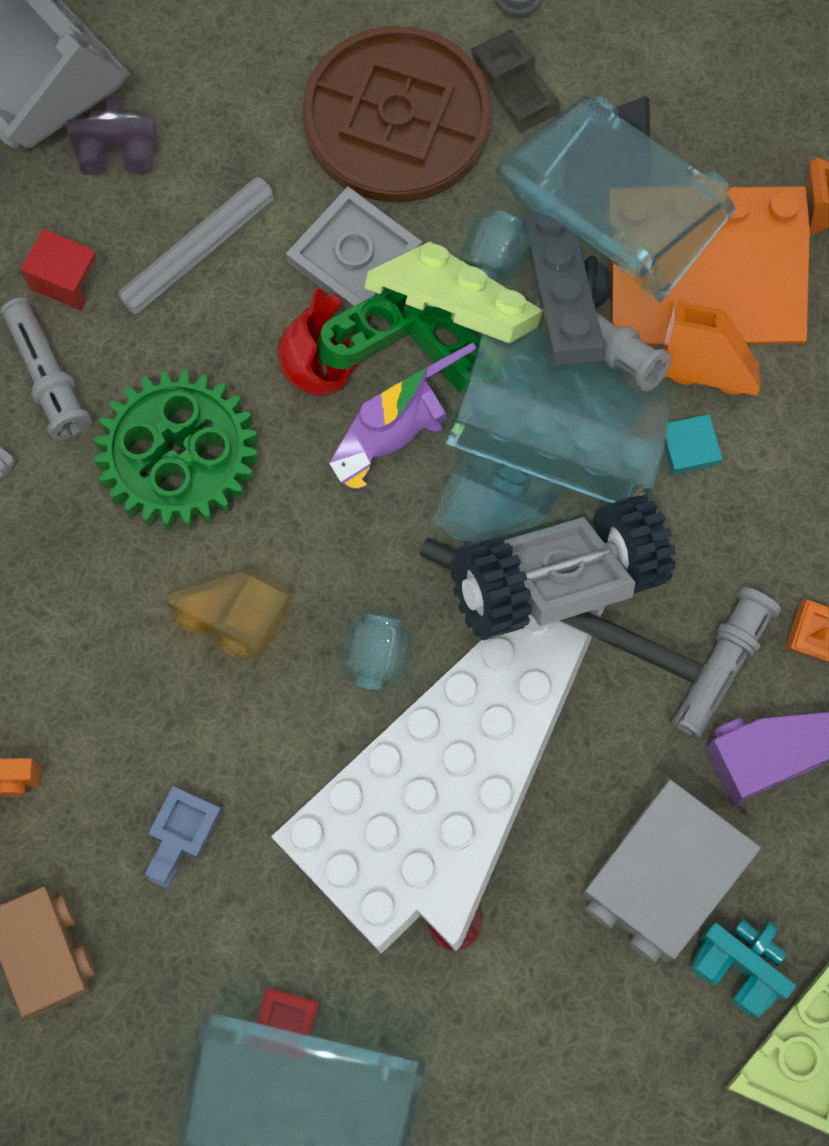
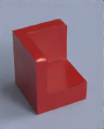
(58, 268)

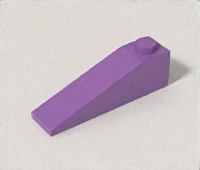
(768, 752)

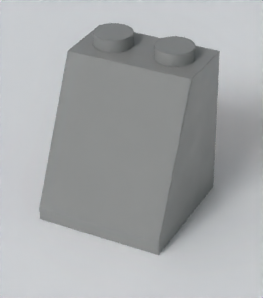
(668, 873)

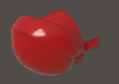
(298, 349)

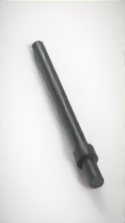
(600, 628)

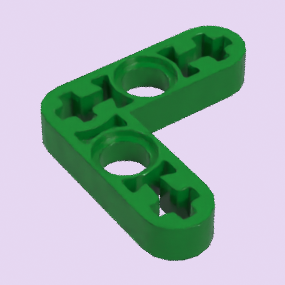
(412, 321)

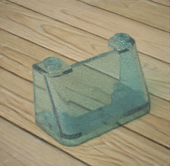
(619, 192)
(294, 1090)

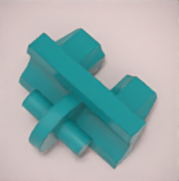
(762, 981)

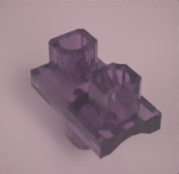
(114, 133)

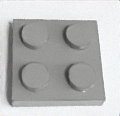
(346, 245)

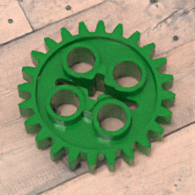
(147, 418)

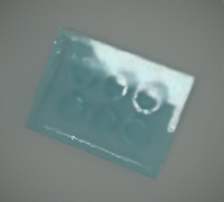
(562, 422)

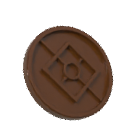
(397, 113)

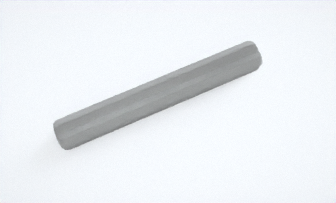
(195, 245)

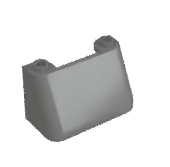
(49, 70)

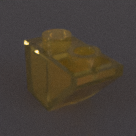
(233, 609)

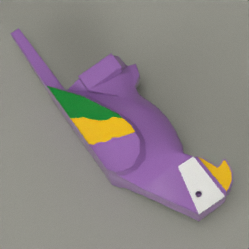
(391, 422)

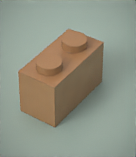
(41, 953)

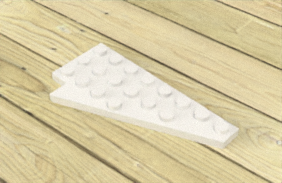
(437, 792)

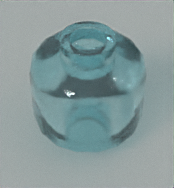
(496, 245)
(375, 650)

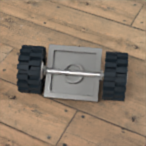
(563, 568)

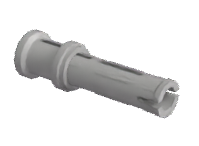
(632, 355)
(51, 387)
(735, 643)

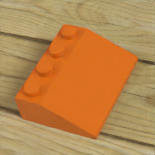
(749, 270)

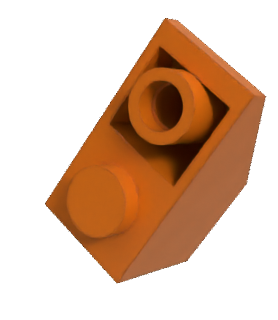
(709, 351)

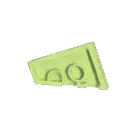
(440, 280)
(793, 1061)

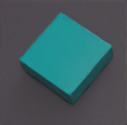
(691, 444)

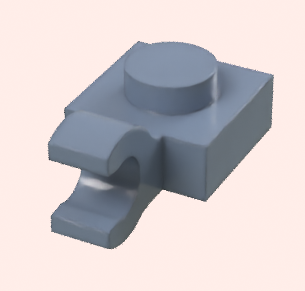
(182, 829)

